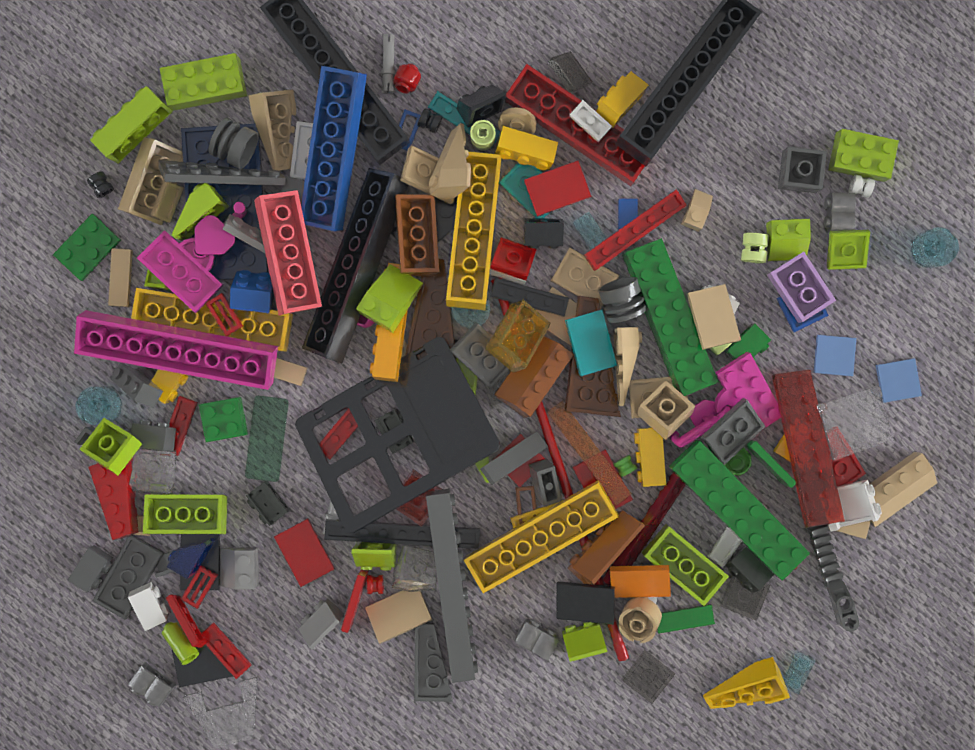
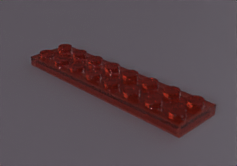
(808, 448)

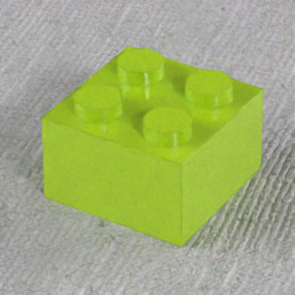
(110, 446)

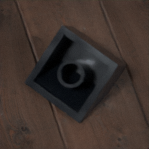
(481, 104)

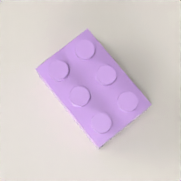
(801, 287)

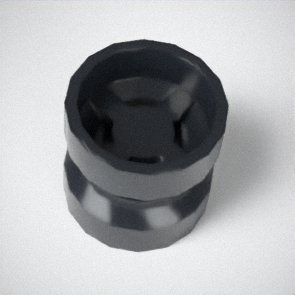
(430, 121)
(100, 185)

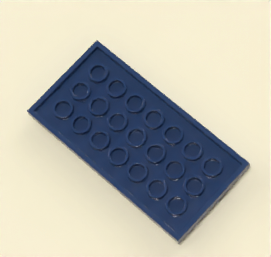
(241, 255)

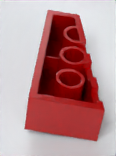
(116, 499)

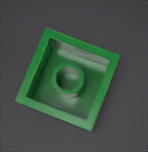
(223, 419)

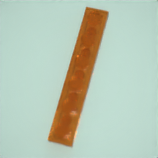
(589, 453)

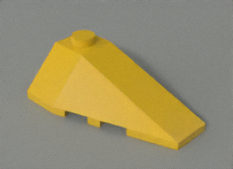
(755, 683)

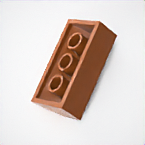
(417, 235)
(528, 387)
(604, 547)

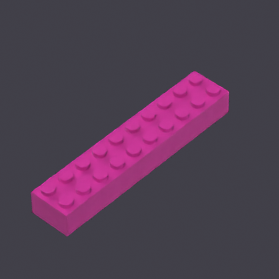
(175, 349)

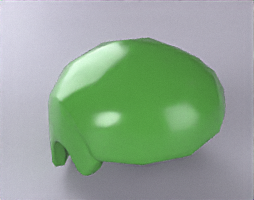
(739, 463)

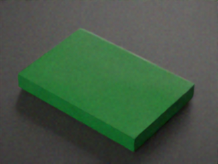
(773, 467)

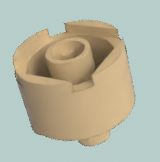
(639, 619)

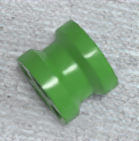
(625, 466)

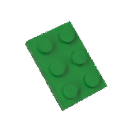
(87, 247)

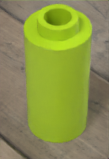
(179, 642)

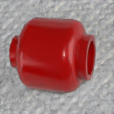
(407, 78)

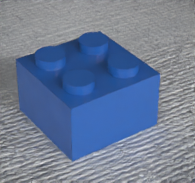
(251, 291)

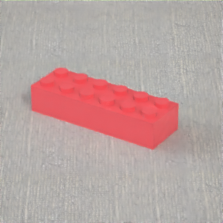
(287, 252)

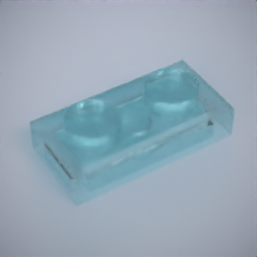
(589, 230)
(798, 672)

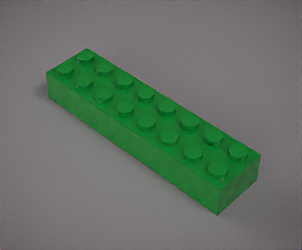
(670, 318)
(739, 510)

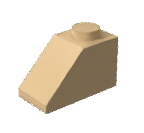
(697, 210)

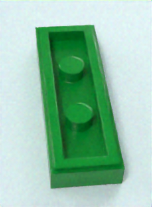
(686, 618)

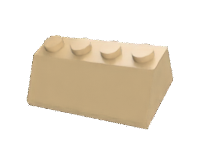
(147, 179)
(902, 484)

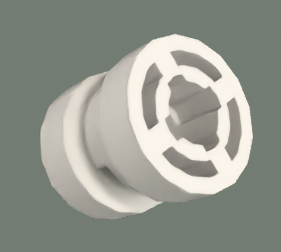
(862, 186)

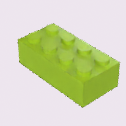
(203, 82)
(131, 125)
(185, 514)
(686, 564)

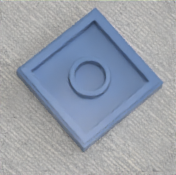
(834, 355)
(898, 380)

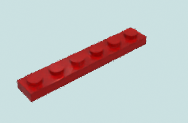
(635, 230)

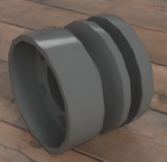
(233, 143)
(622, 299)

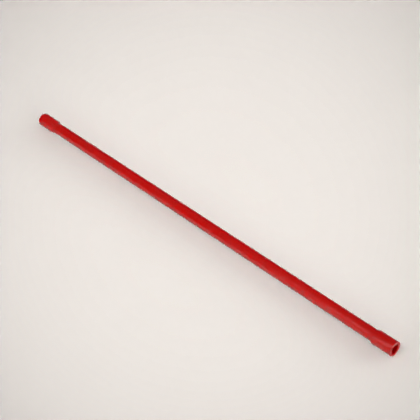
(618, 643)

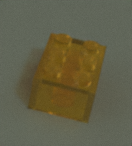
(518, 336)

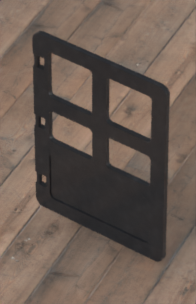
(436, 411)

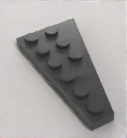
(212, 173)

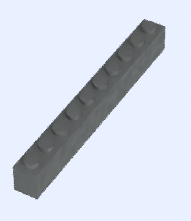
(450, 584)

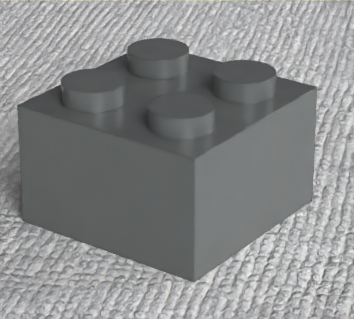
(802, 170)

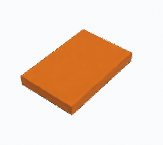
(641, 581)

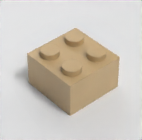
(665, 410)

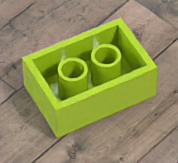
(863, 155)

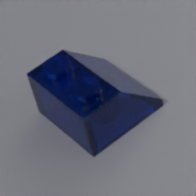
(190, 557)

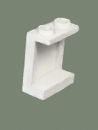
(857, 504)

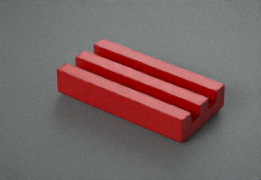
(216, 300)
(207, 572)

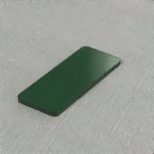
(266, 438)

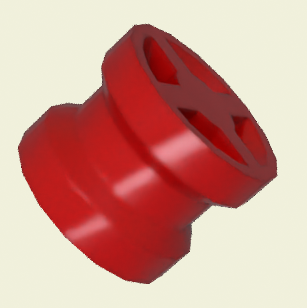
(375, 584)

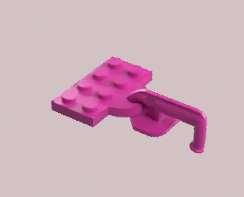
(182, 268)
(739, 380)

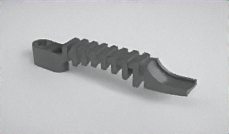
(833, 578)

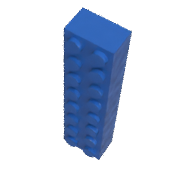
(332, 148)

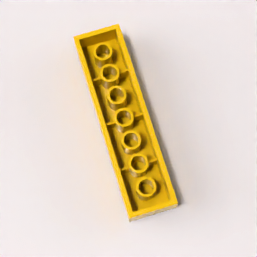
(474, 234)
(172, 311)
(541, 536)

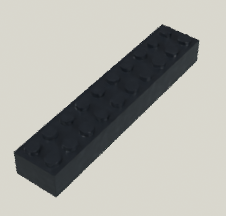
(315, 49)
(687, 79)
(355, 265)

